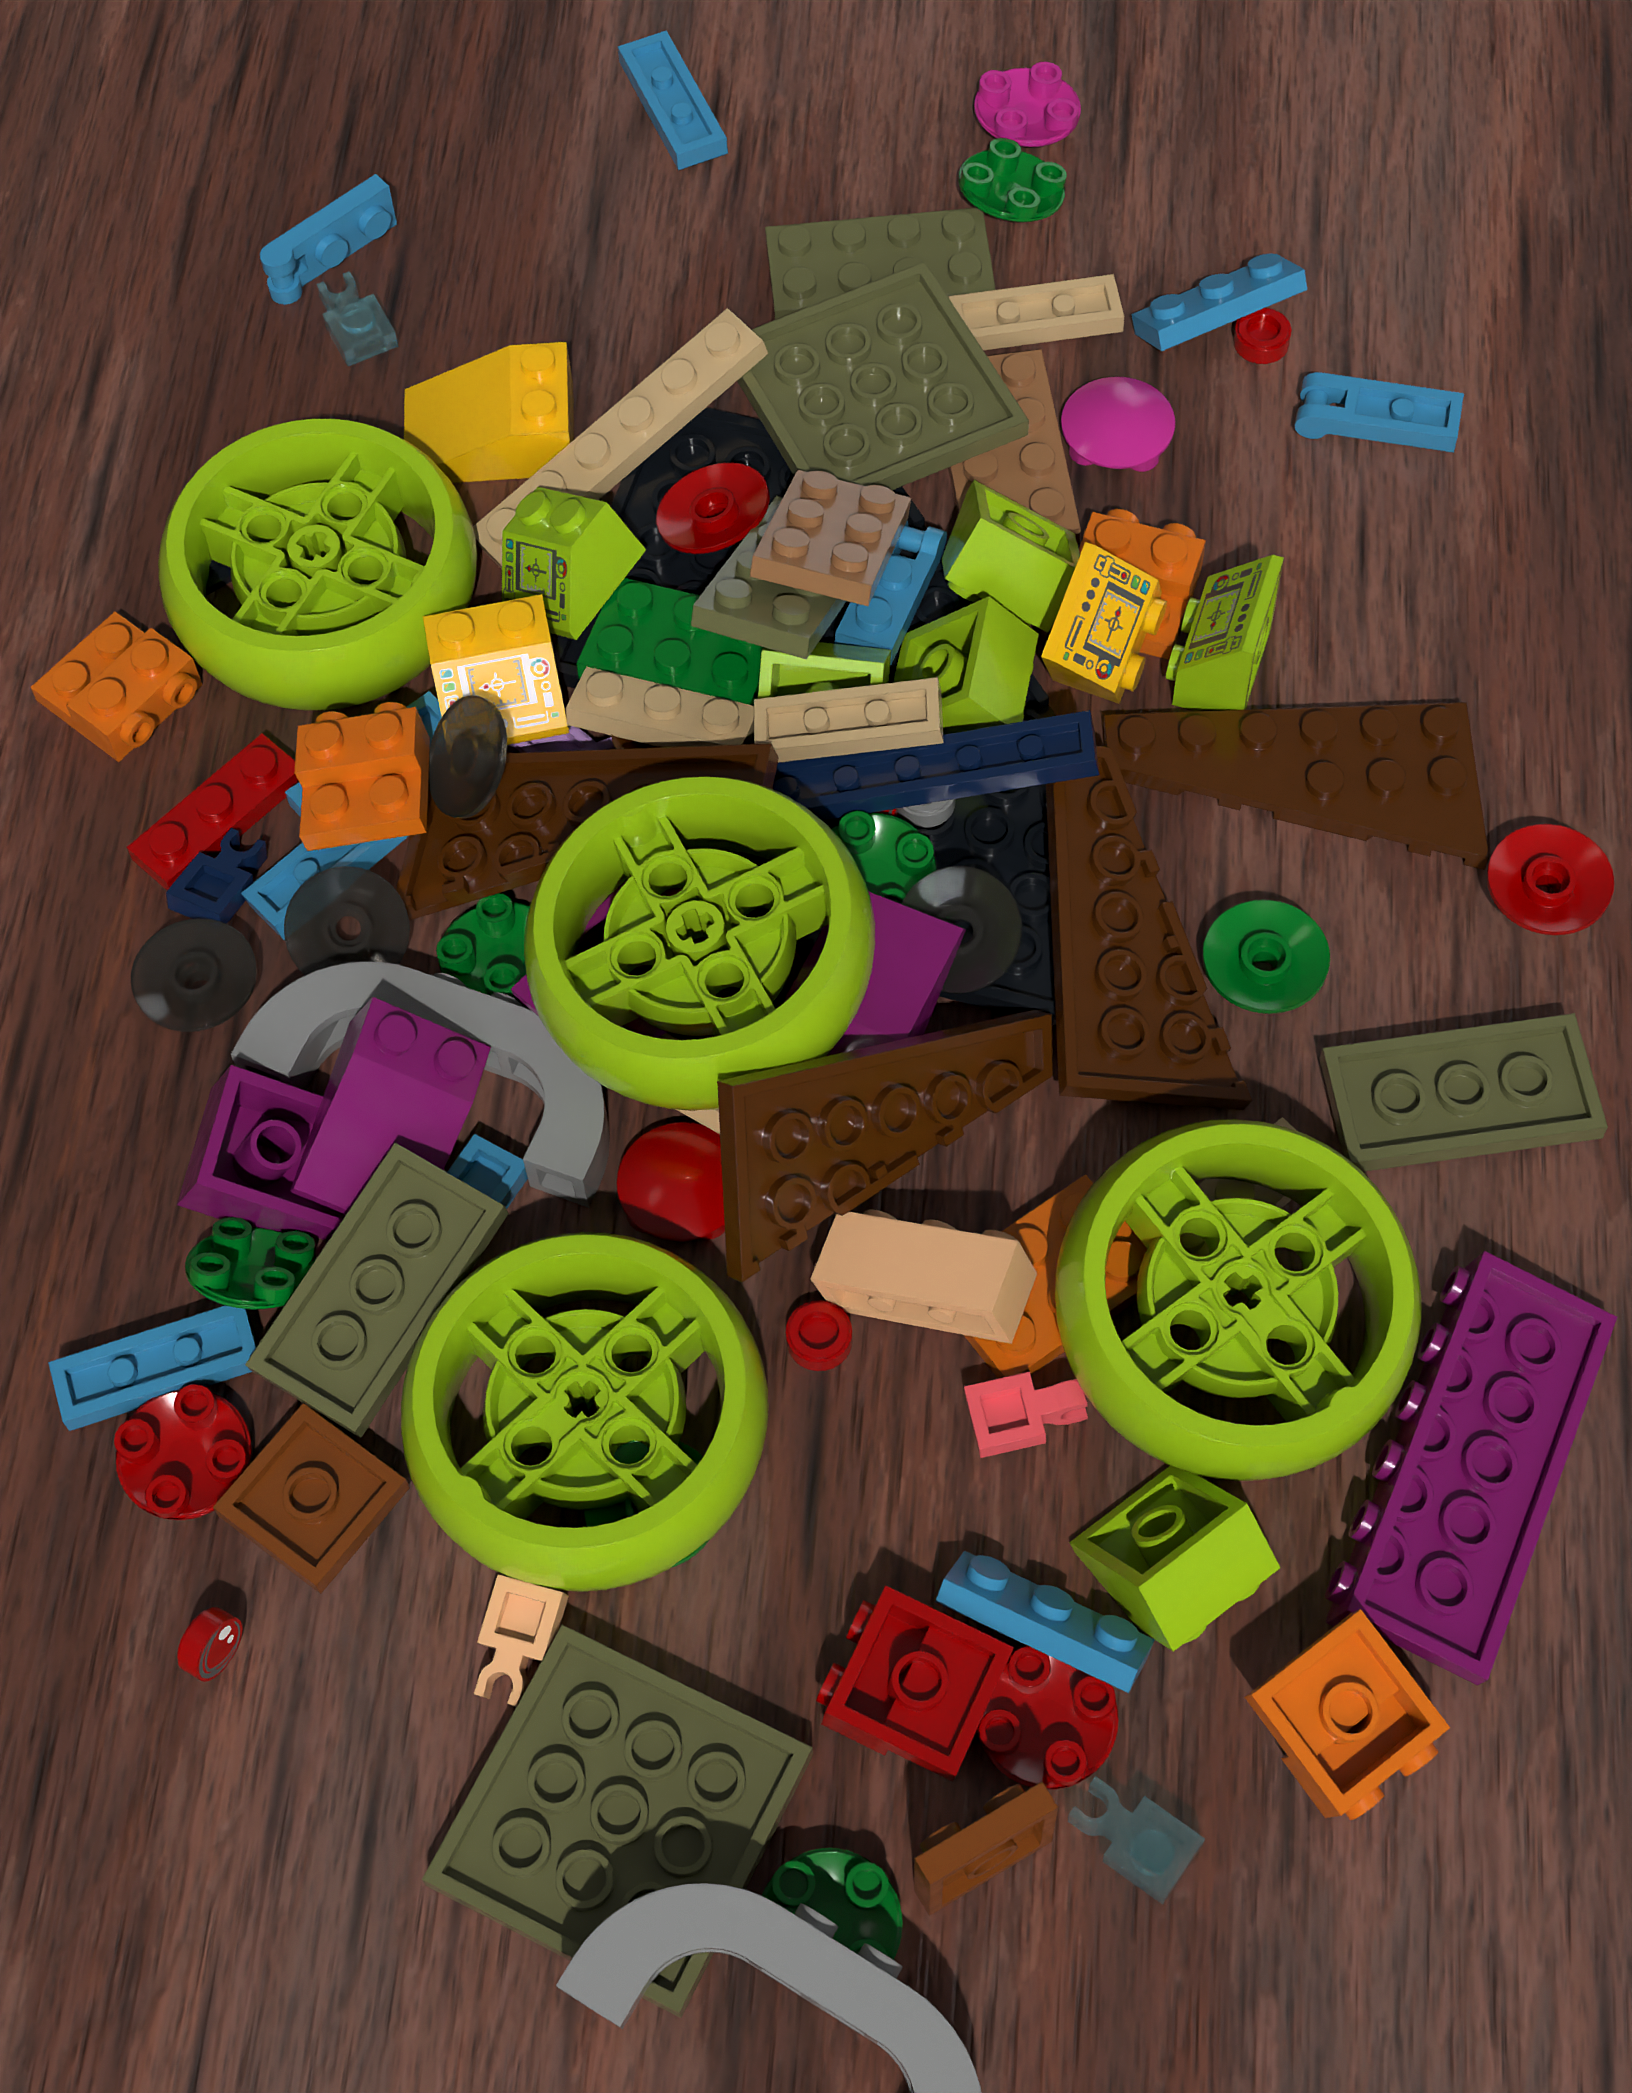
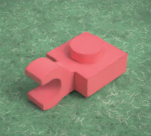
(1012, 1414)

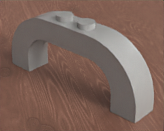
(312, 1014)
(793, 1949)

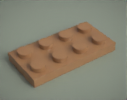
(1031, 467)

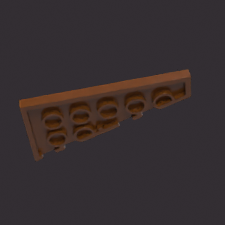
(1333, 769)
(539, 807)
(1123, 967)
(855, 1121)

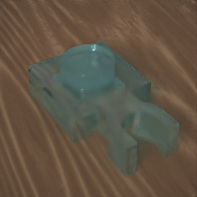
(356, 324)
(1146, 1845)

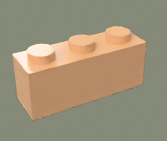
(925, 1274)

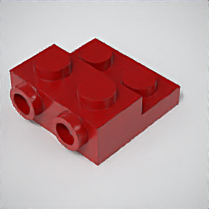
(913, 1682)

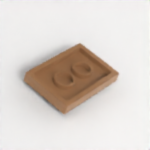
(831, 537)

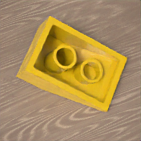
(495, 413)

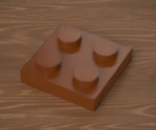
(311, 1498)
(965, 1858)

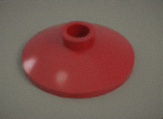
(712, 508)
(1556, 859)

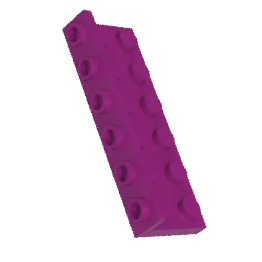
(1472, 1466)

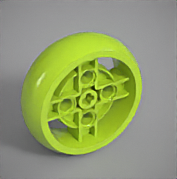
(315, 563)
(680, 839)
(497, 1320)
(1317, 1395)

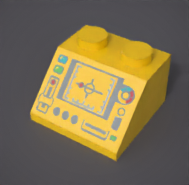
(1103, 625)
(500, 655)

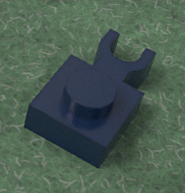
(214, 885)

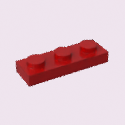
(228, 799)

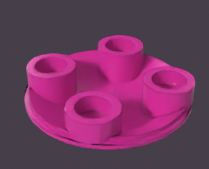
(1027, 105)
(1118, 424)

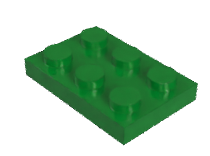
(650, 637)

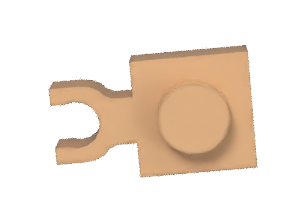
(519, 1626)

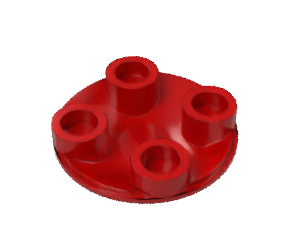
(674, 1183)
(182, 1452)
(1048, 1722)

